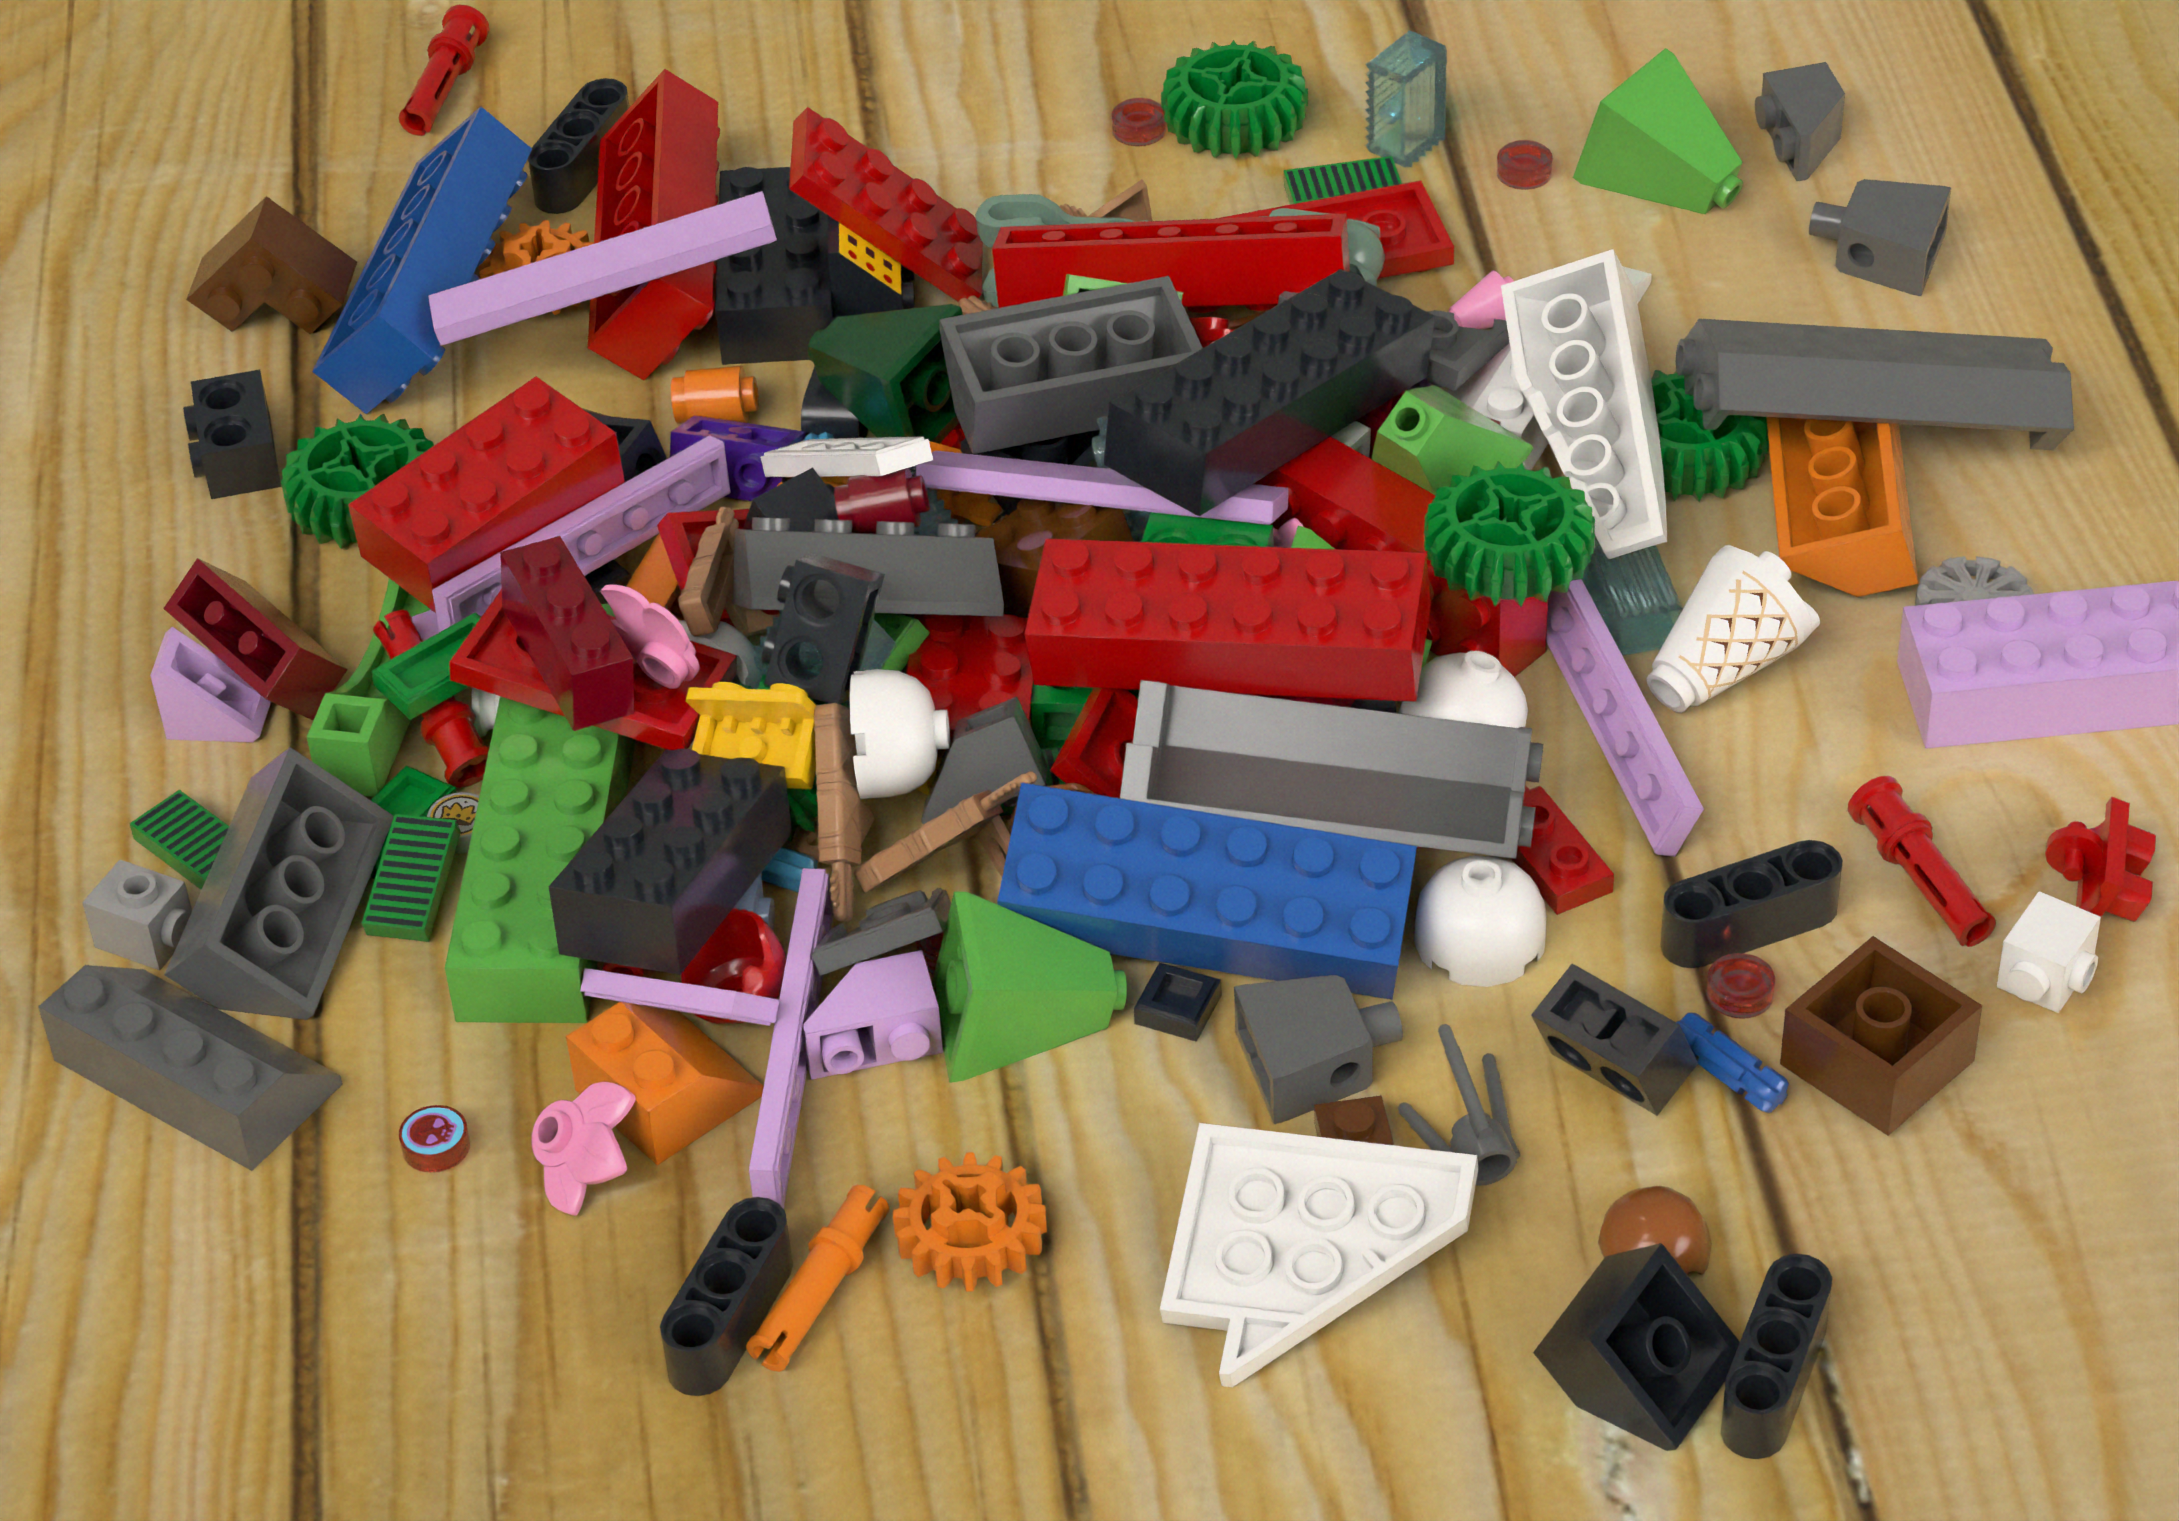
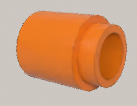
(715, 394)

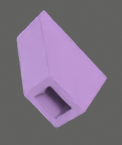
(875, 1018)

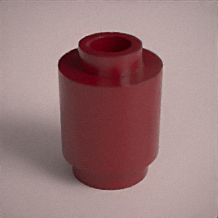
(882, 498)

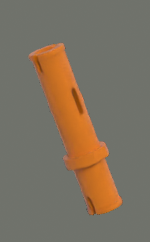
(832, 1255)

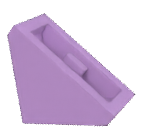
(203, 695)

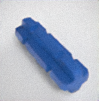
(1734, 1064)

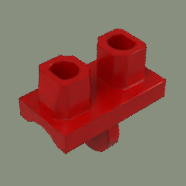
(2105, 862)

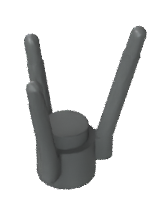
(1476, 1131)

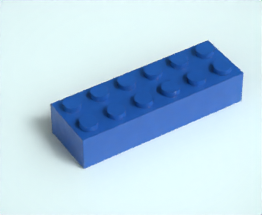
(426, 247)
(1209, 888)

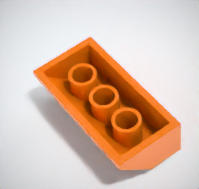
(1842, 503)

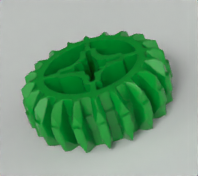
(1234, 99)
(1701, 458)
(342, 466)
(1509, 533)

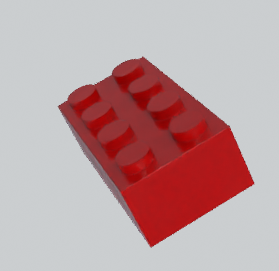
(485, 488)

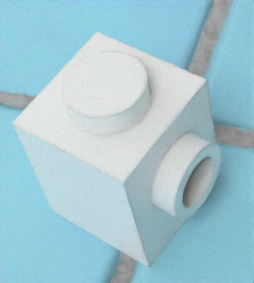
(2049, 952)

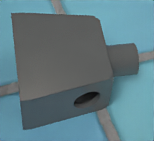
(1887, 232)
(1309, 1041)

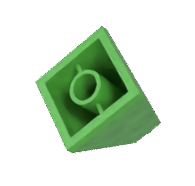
(1660, 142)
(1439, 436)
(1016, 987)

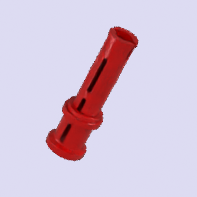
(449, 55)
(446, 725)
(1907, 841)

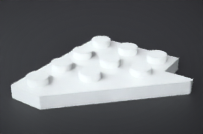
(1301, 1230)

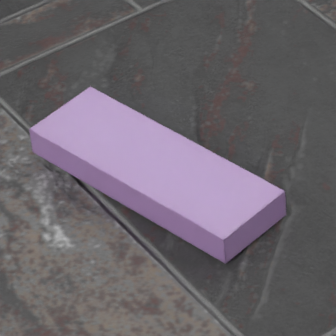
(680, 997)

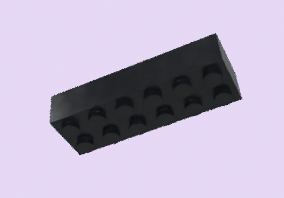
(1268, 391)

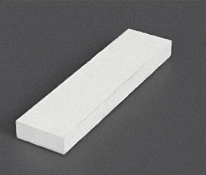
(847, 456)

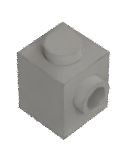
(138, 914)

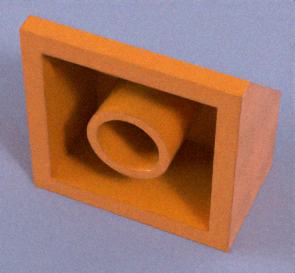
(672, 1068)

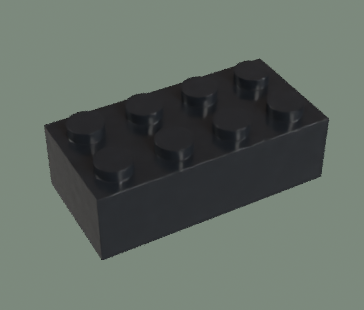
(780, 291)
(671, 861)

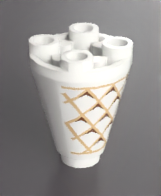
(1730, 628)

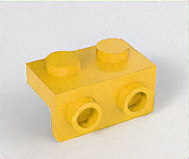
(758, 725)

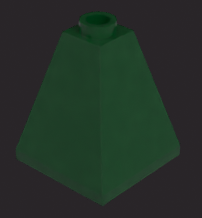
(889, 370)

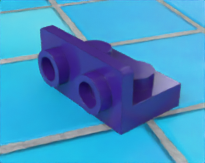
(743, 448)

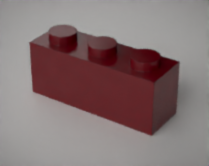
(567, 633)
(254, 639)

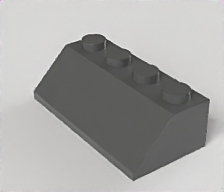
(1060, 360)
(922, 572)
(281, 892)
(183, 1061)

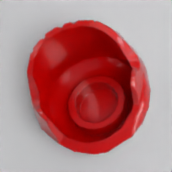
(740, 958)

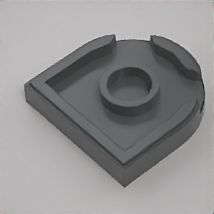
(883, 930)

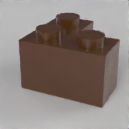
(273, 262)

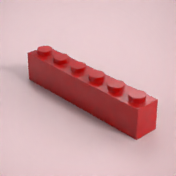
(1206, 259)

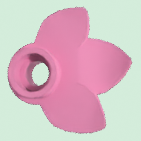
(652, 636)
(579, 1143)

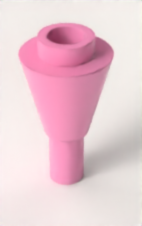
(1481, 303)

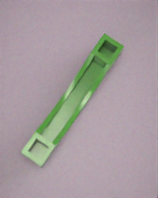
(356, 725)

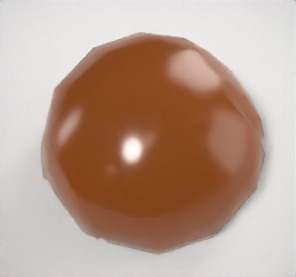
(1656, 1217)

